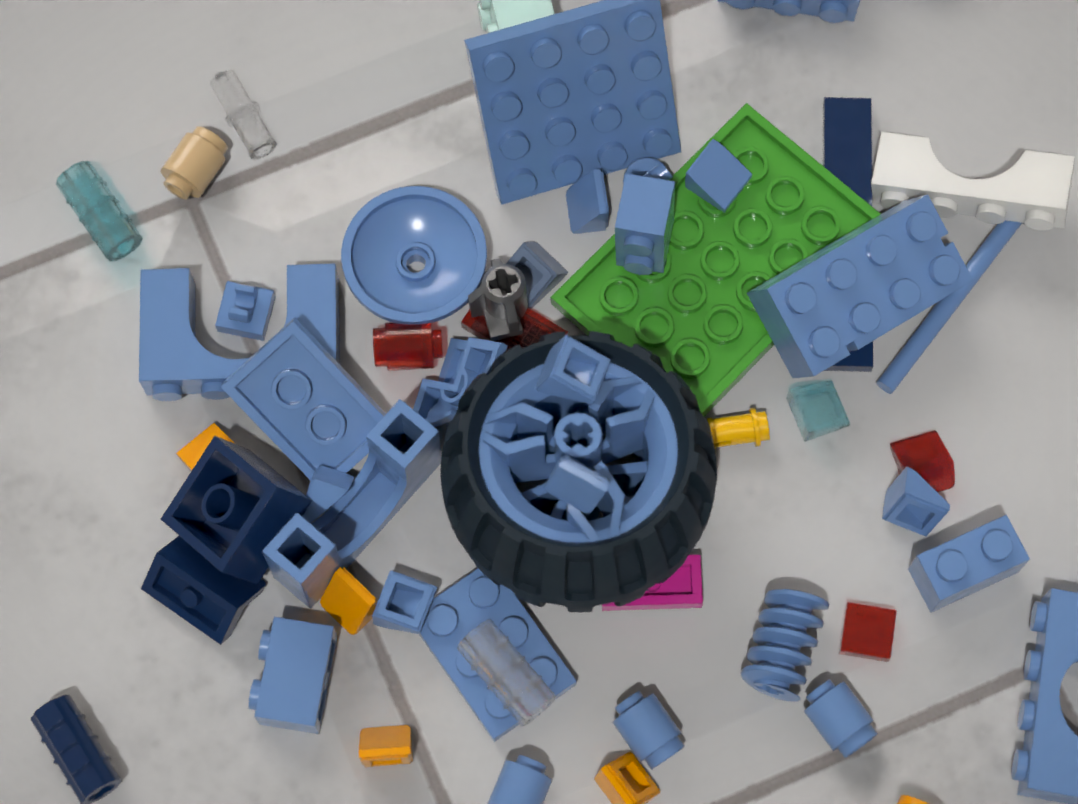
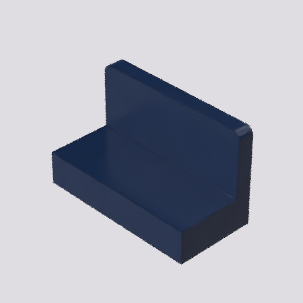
(198, 590)

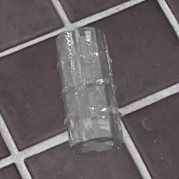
(506, 672)

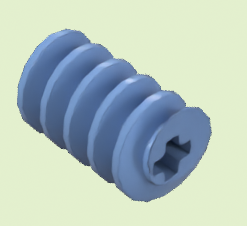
(781, 642)

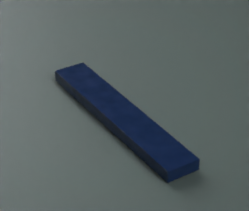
(849, 158)

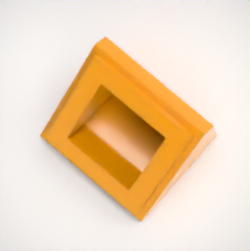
(626, 781)

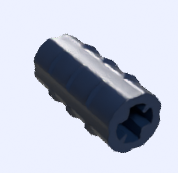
(75, 749)

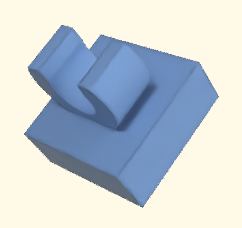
(245, 311)

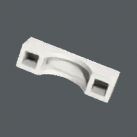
(1029, 192)

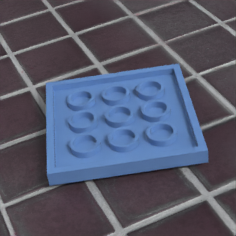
(574, 95)

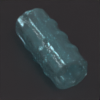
(99, 210)

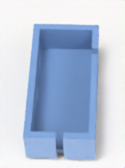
(859, 287)

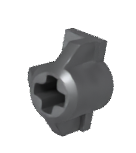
(500, 300)

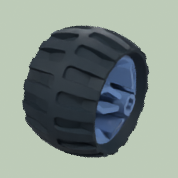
(648, 512)

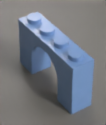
(178, 364)
(400, 459)
(1050, 748)

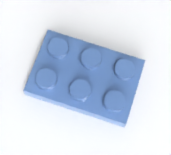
(305, 401)
(462, 610)

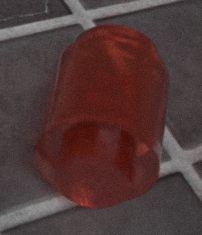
(407, 346)

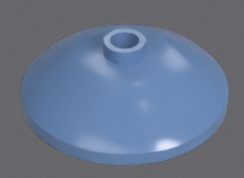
(408, 228)

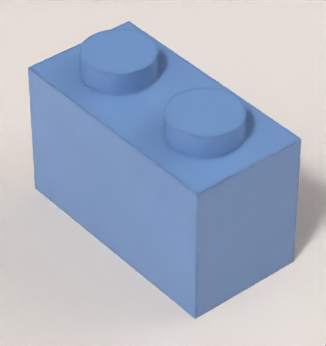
(644, 224)
(968, 563)
(294, 675)

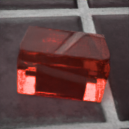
(927, 457)

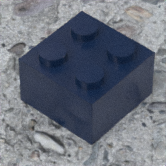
(233, 509)

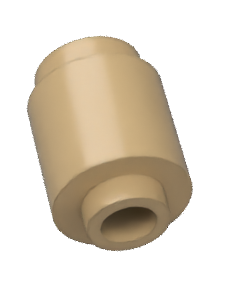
(194, 163)

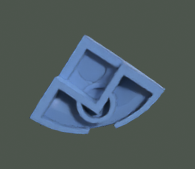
(462, 364)

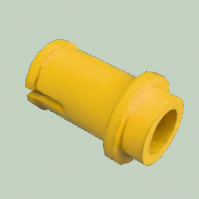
(740, 429)

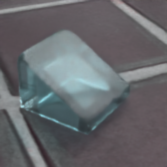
(817, 409)

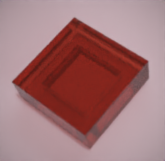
(867, 632)

